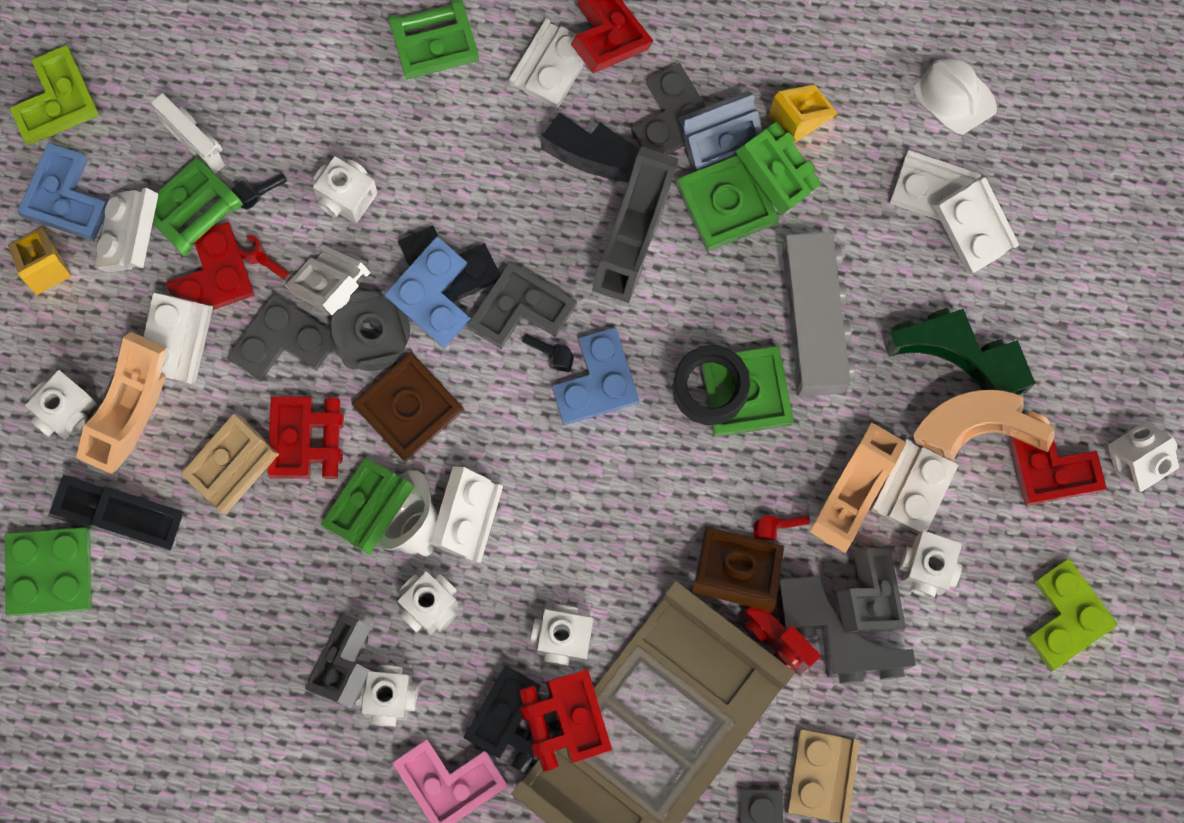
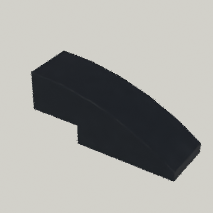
(596, 153)
(115, 513)

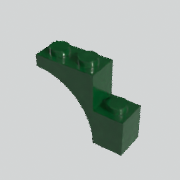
(952, 339)

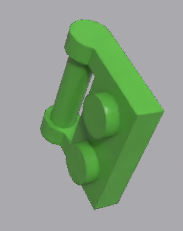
(436, 48)
(185, 197)

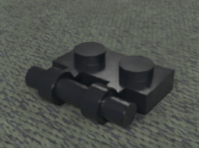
(500, 718)

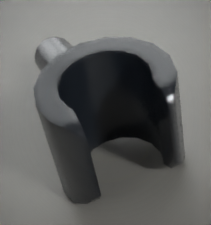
(250, 196)
(561, 358)

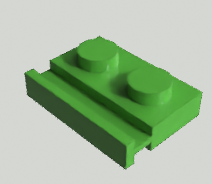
(367, 505)

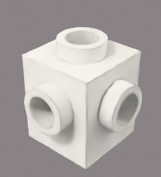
(344, 189)
(60, 406)
(1144, 455)
(941, 555)
(431, 618)
(562, 619)
(402, 701)

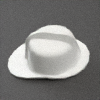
(955, 95)
(415, 520)

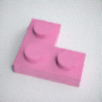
(446, 795)

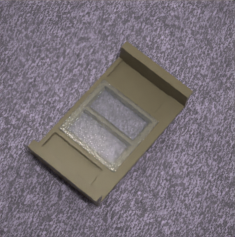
(673, 719)

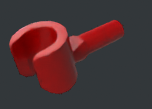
(258, 256)
(767, 526)

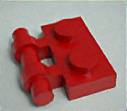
(292, 437)
(577, 715)

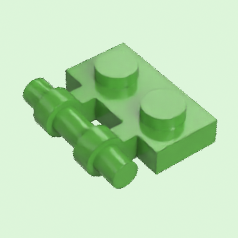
(779, 167)

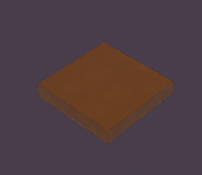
(407, 407)
(739, 569)

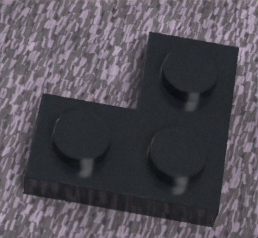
(477, 274)

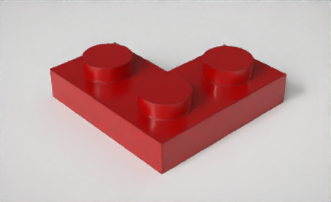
(614, 37)
(223, 272)
(1052, 478)
(789, 644)

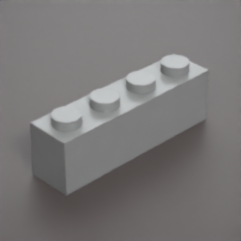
(817, 315)

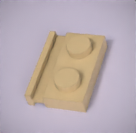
(229, 464)
(823, 776)

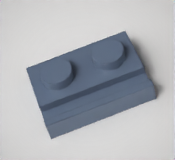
(720, 130)

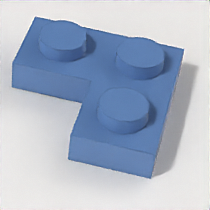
(53, 197)
(421, 297)
(606, 386)

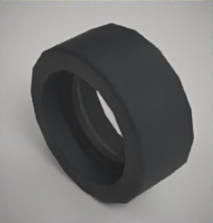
(721, 356)

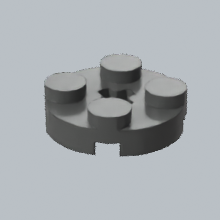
(358, 350)

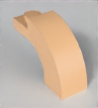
(127, 406)
(980, 413)
(857, 487)

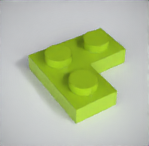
(63, 103)
(1079, 620)

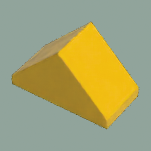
(801, 110)
(38, 261)

